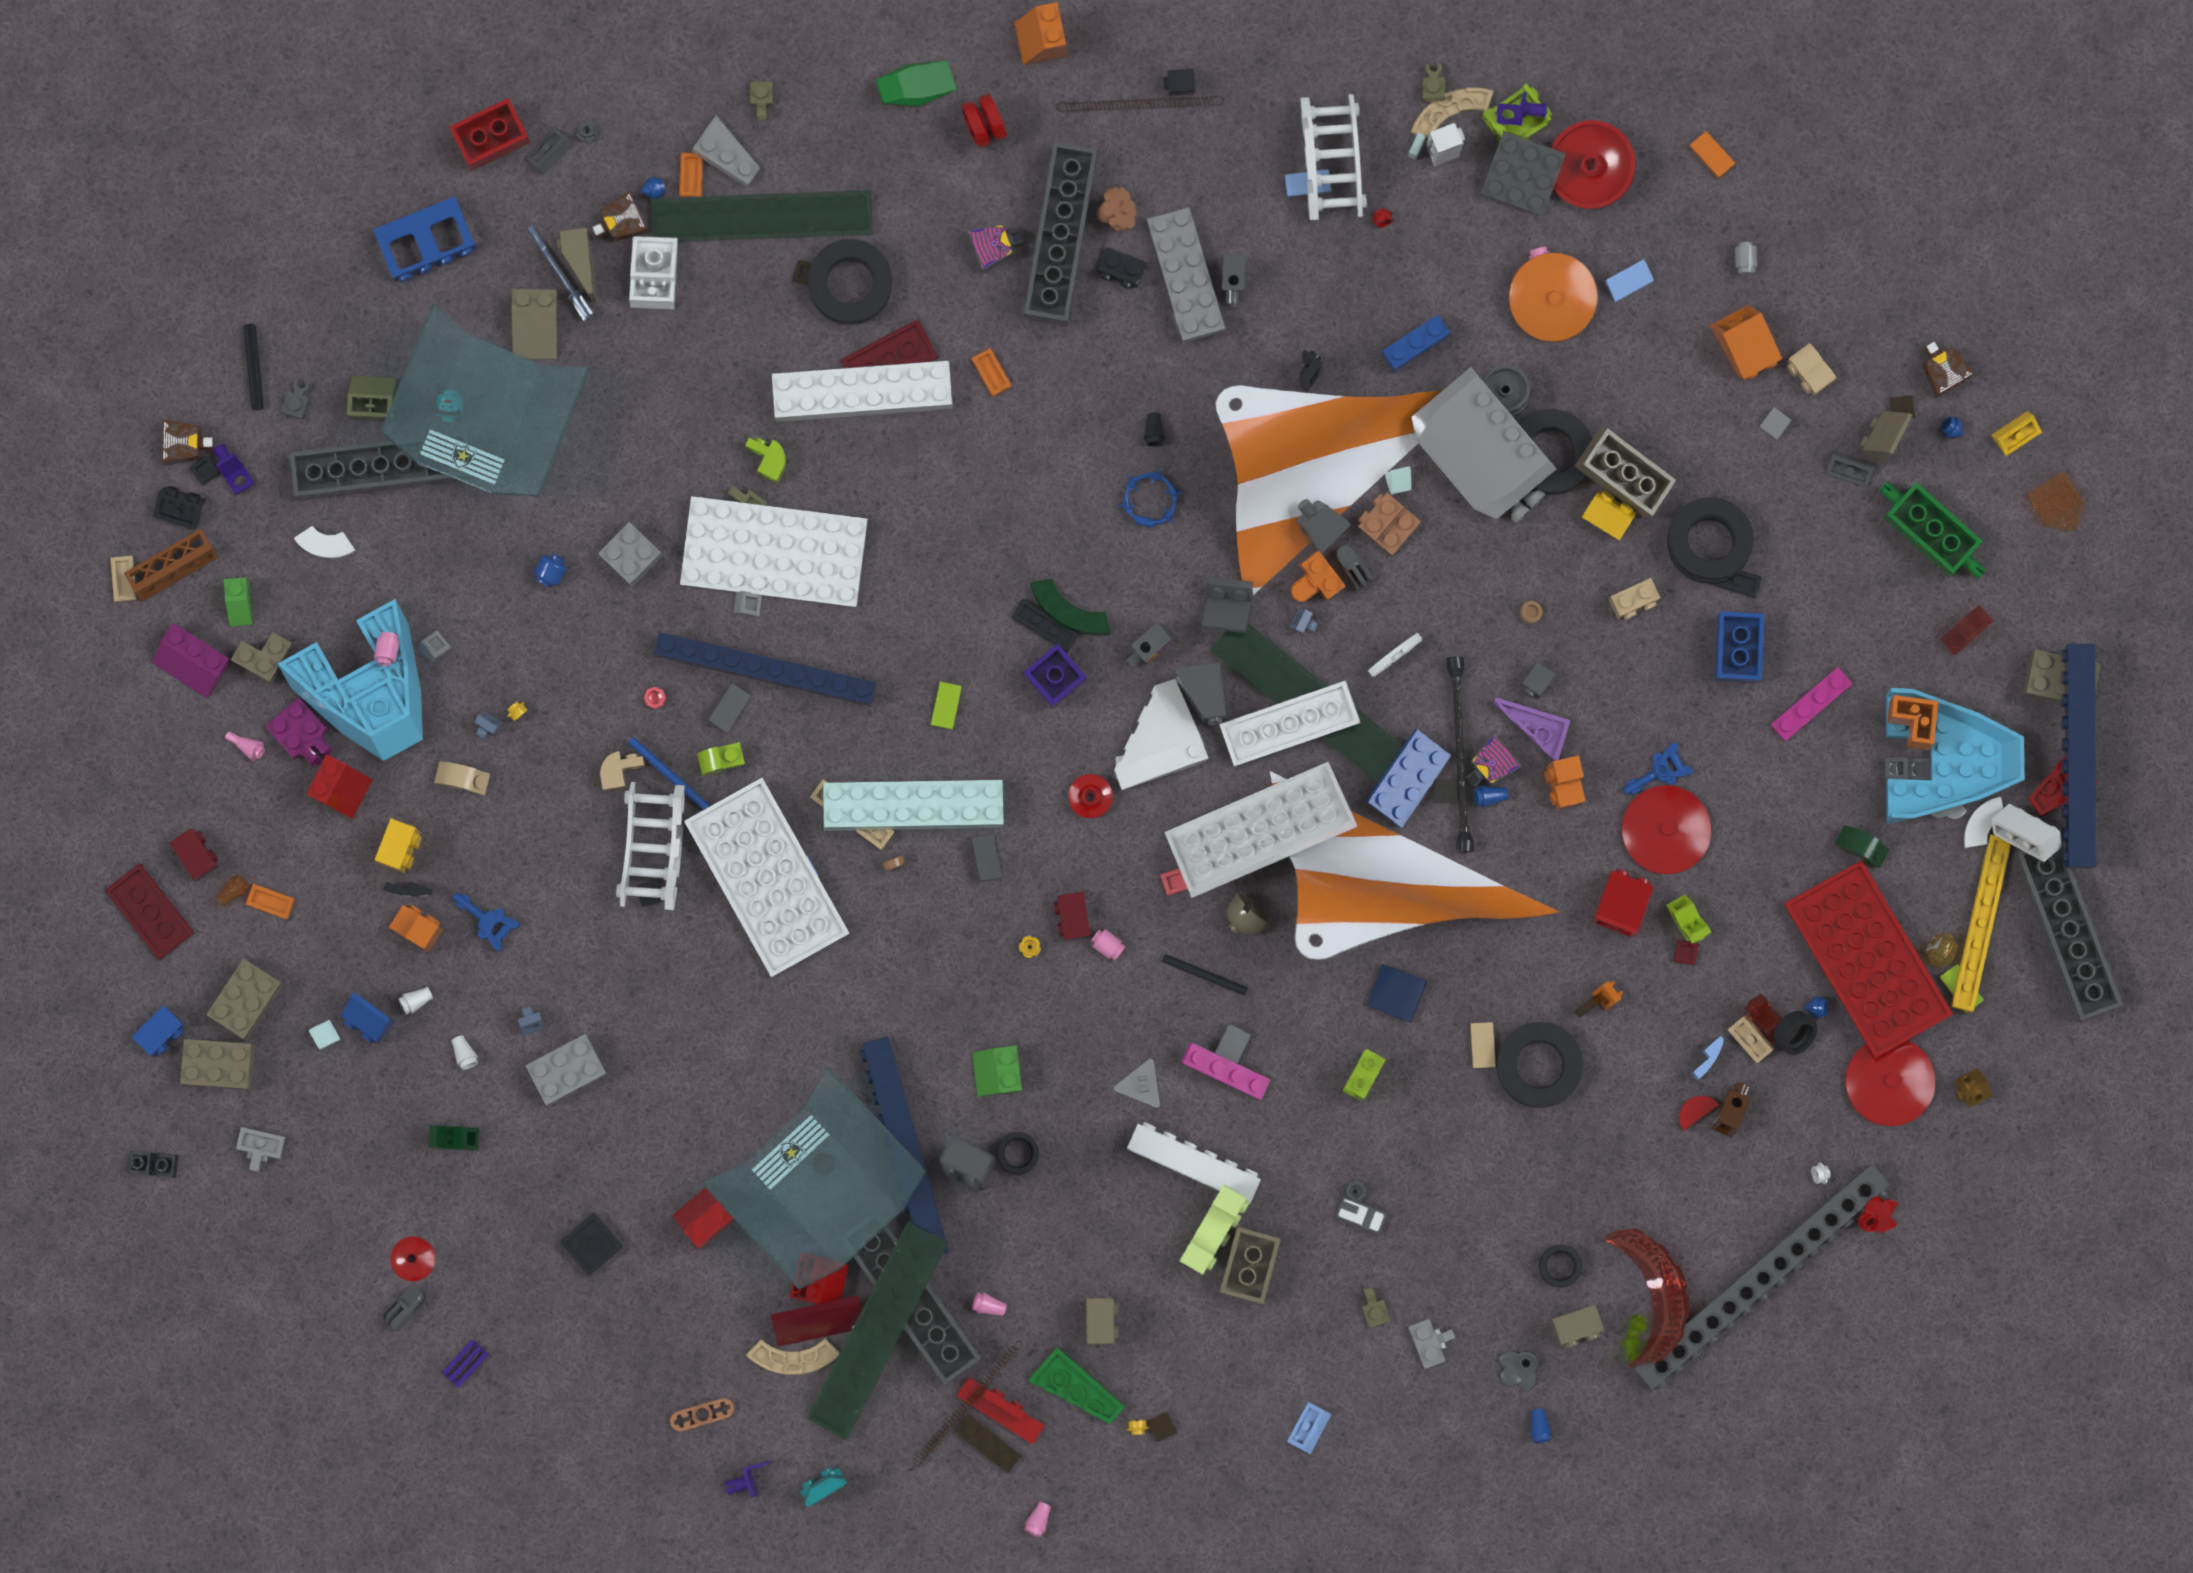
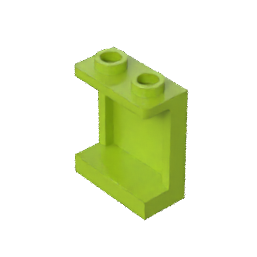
(1530, 124)
(1364, 1075)

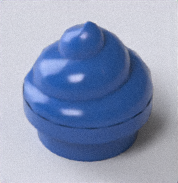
(654, 188)
(1952, 427)
(1817, 1007)

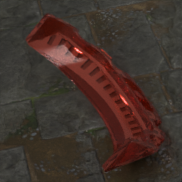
(1667, 1290)

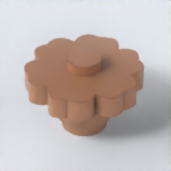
(1117, 209)

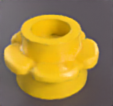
(516, 710)
(1034, 951)
(1137, 1427)

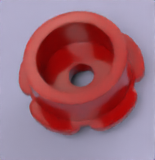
(1381, 215)

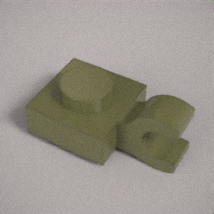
(761, 95)
(750, 497)
(1376, 1310)

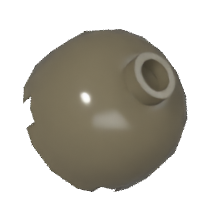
(1246, 916)

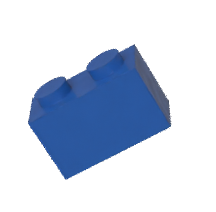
(159, 1031)

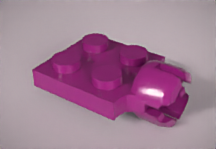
(300, 732)

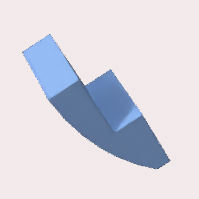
(1711, 1053)

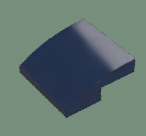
(1396, 993)

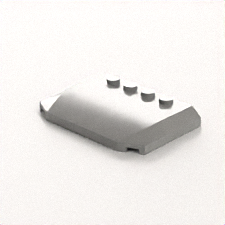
(1480, 445)

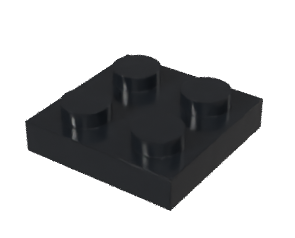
(591, 1244)

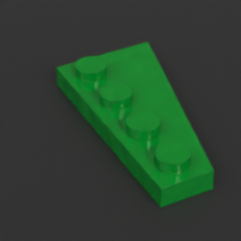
(1071, 1382)

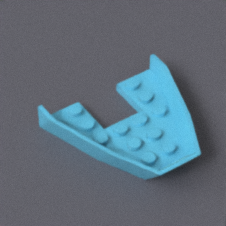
(373, 704)
(1966, 762)

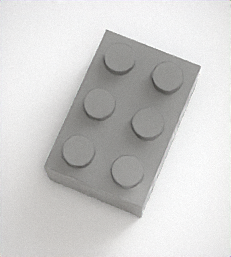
(566, 1070)

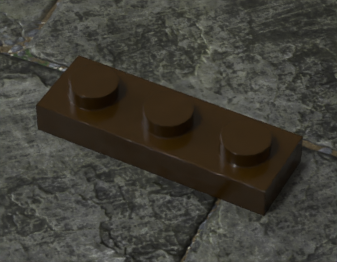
(988, 1443)

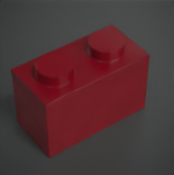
(194, 854)
(1073, 916)

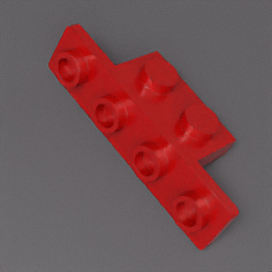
(1005, 1413)

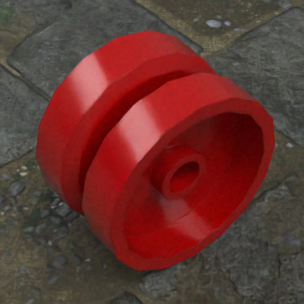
(986, 120)

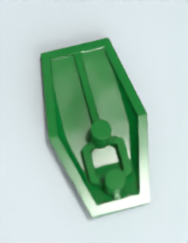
(916, 84)

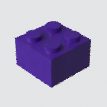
(1055, 676)

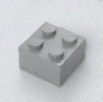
(630, 554)

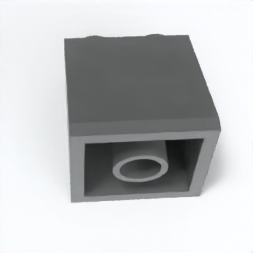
(1204, 691)

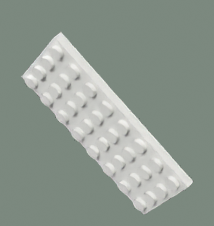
(773, 551)
(1260, 829)
(766, 877)

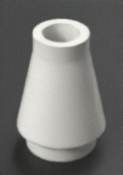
(414, 1000)
(464, 1054)

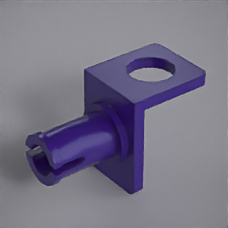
(1520, 111)
(231, 468)
(745, 1482)

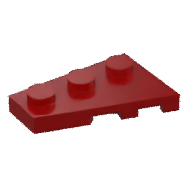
(2049, 794)

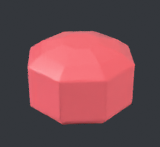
(655, 698)

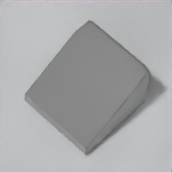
(1775, 423)
(747, 603)
(433, 646)

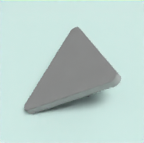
(1141, 1084)

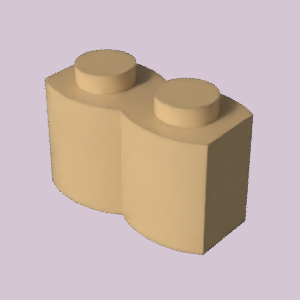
(1811, 370)

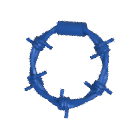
(1144, 521)

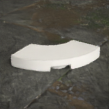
(324, 545)
(1394, 655)
(1980, 823)

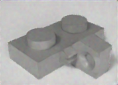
(260, 1146)
(1429, 1342)

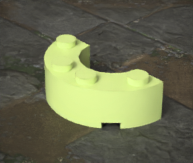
(1214, 1229)

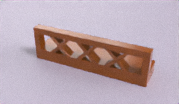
(171, 572)

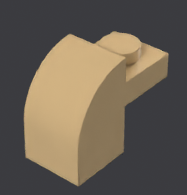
(613, 770)
(462, 777)

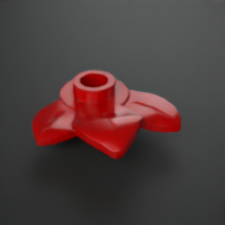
(1879, 1215)

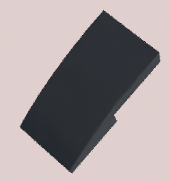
(153, 1164)

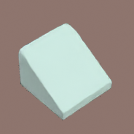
(1399, 480)
(324, 1035)

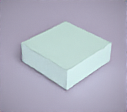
(1416, 147)

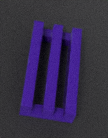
(452, 1377)

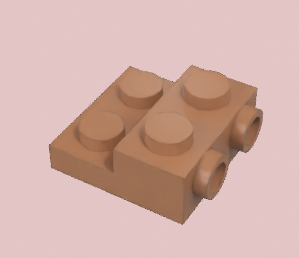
(1388, 523)

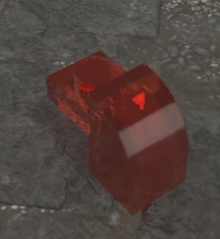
(1966, 630)
(1763, 1016)

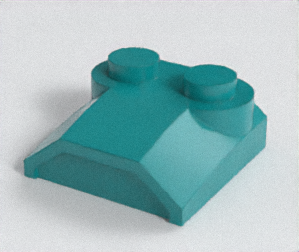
(829, 1483)

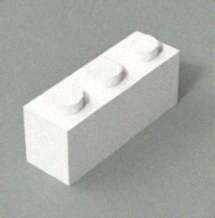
(1445, 144)
(2026, 832)

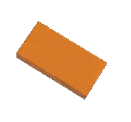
(1712, 154)
(691, 175)
(991, 372)
(270, 901)

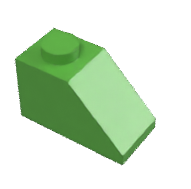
(238, 601)

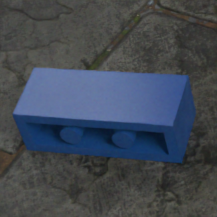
(1415, 343)

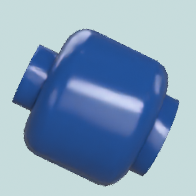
(550, 570)

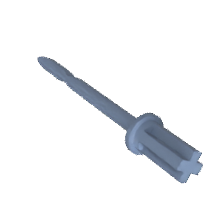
(575, 295)

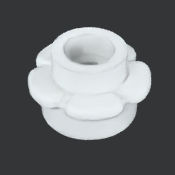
(1823, 1173)

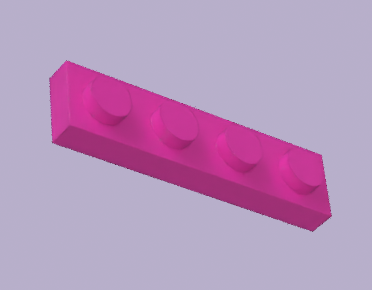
(1811, 704)
(1225, 1071)

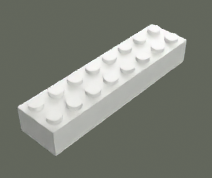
(862, 391)

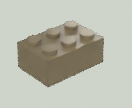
(2044, 677)
(245, 999)
(217, 1064)
(1250, 1265)

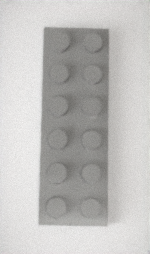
(1186, 275)

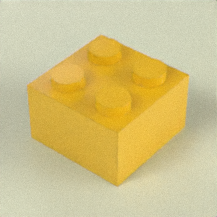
(398, 846)

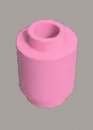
(386, 649)
(1107, 944)

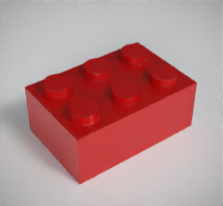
(489, 134)

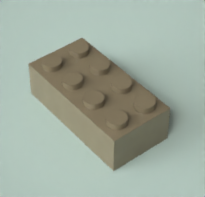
(1625, 473)

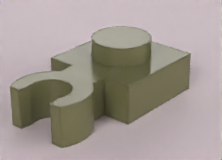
(1435, 86)

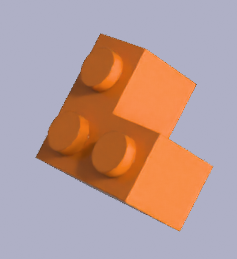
(1918, 715)
(1565, 782)
(416, 928)

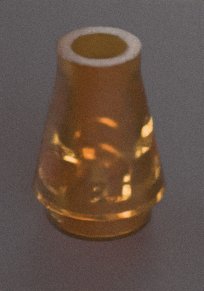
(232, 890)

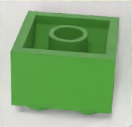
(997, 1071)

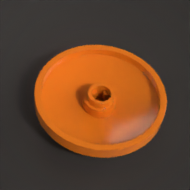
(1552, 297)

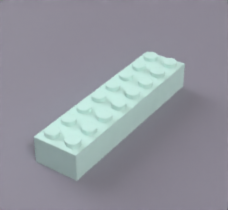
(913, 805)

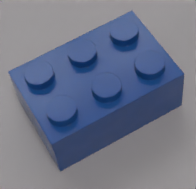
(1739, 647)

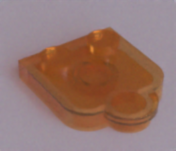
(2057, 503)

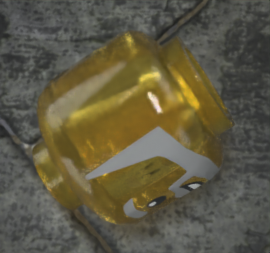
(1941, 949)

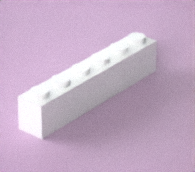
(1190, 1162)

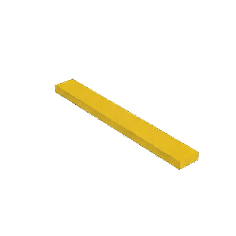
(1981, 924)

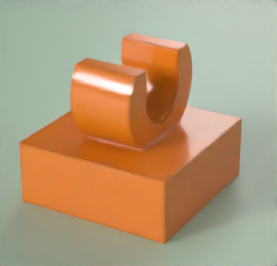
(1608, 994)

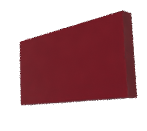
(899, 347)
(149, 911)
(816, 1321)

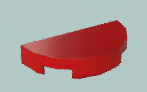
(1695, 1109)

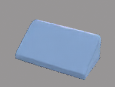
(1629, 280)
(1309, 1428)

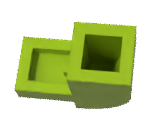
(774, 458)
(718, 759)
(1687, 919)

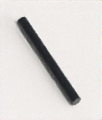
(1238, 988)

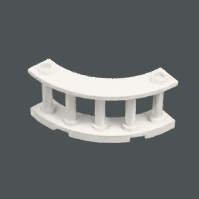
(1313, 154)
(671, 849)

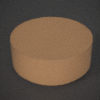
(1531, 612)
(893, 863)

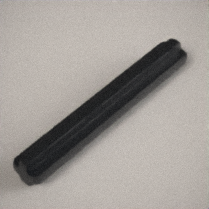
(253, 367)

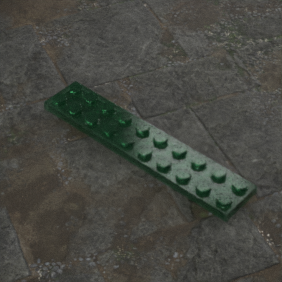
(763, 216)
(1285, 679)
(877, 1330)

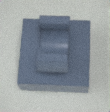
(1302, 621)
(487, 724)
(531, 1021)

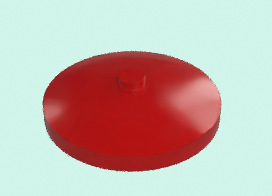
(1596, 164)
(1666, 830)
(1891, 1087)

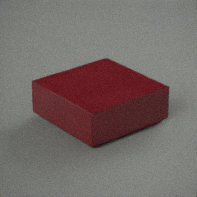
(1686, 952)

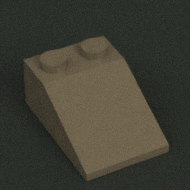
(576, 249)
(535, 323)
(1885, 435)

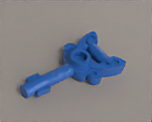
(1661, 770)
(488, 921)

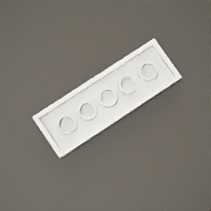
(1290, 723)

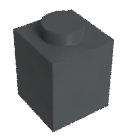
(1537, 680)

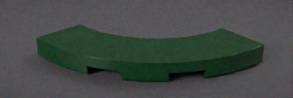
(1065, 613)

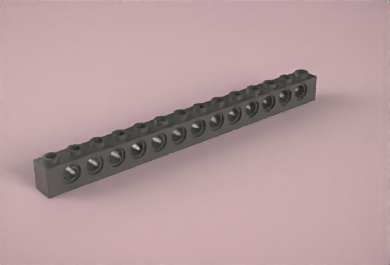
(1869, 1176)

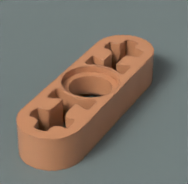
(720, 1416)

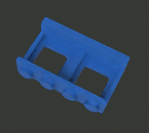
(419, 226)

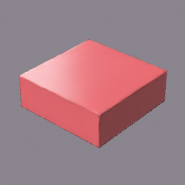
(1173, 882)

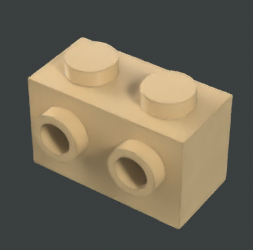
(1635, 598)

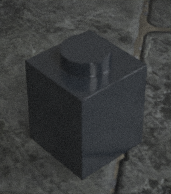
(1179, 82)

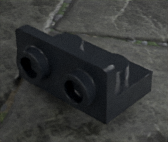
(1121, 268)
(1311, 370)
(179, 507)

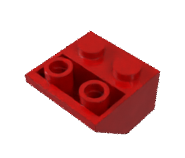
(823, 1290)

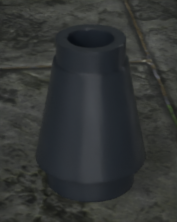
(1154, 430)

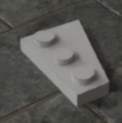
(726, 153)

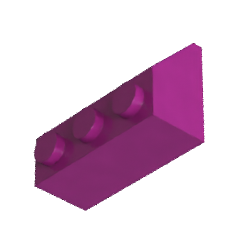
(191, 660)

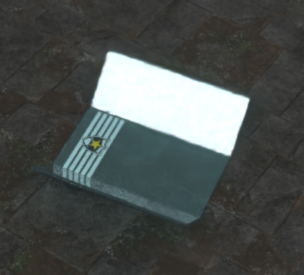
(481, 410)
(820, 1185)

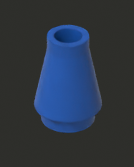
(1486, 795)
(1540, 1427)

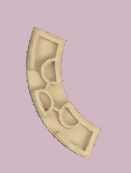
(1456, 102)
(793, 1362)

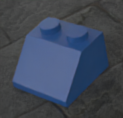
(366, 1018)

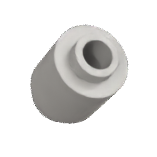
(1746, 258)

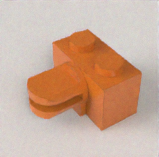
(1317, 578)

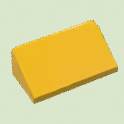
(2017, 433)

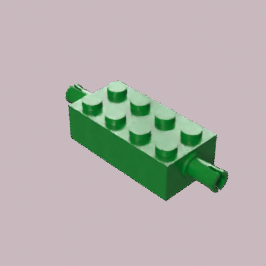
(1932, 529)

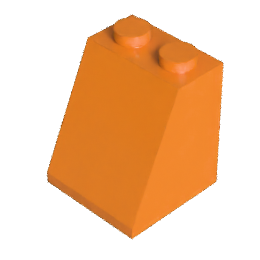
(1041, 34)
(1747, 342)

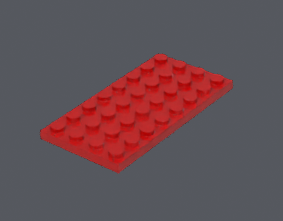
(1868, 959)

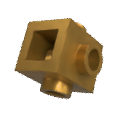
(1972, 1088)

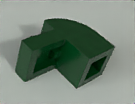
(1862, 845)
(453, 1138)

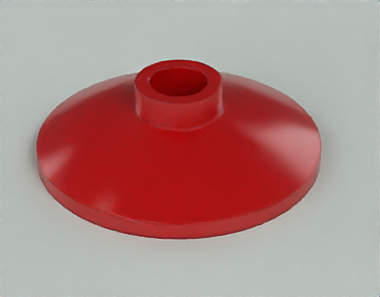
(1090, 784)
(424, 1258)

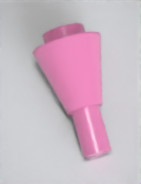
(251, 748)

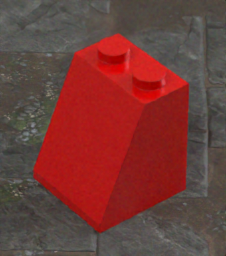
(339, 786)
(1623, 903)
(703, 1218)

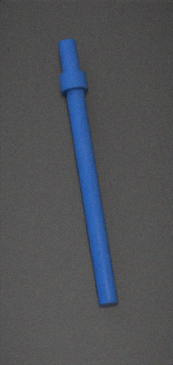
(668, 773)

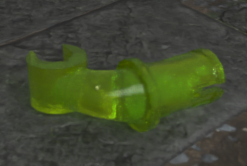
(1631, 1340)

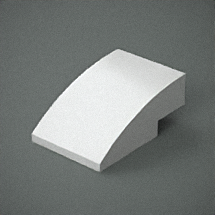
(653, 273)

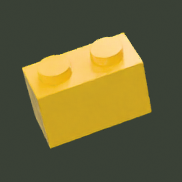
(1609, 514)

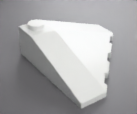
(1163, 740)

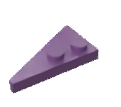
(1542, 728)

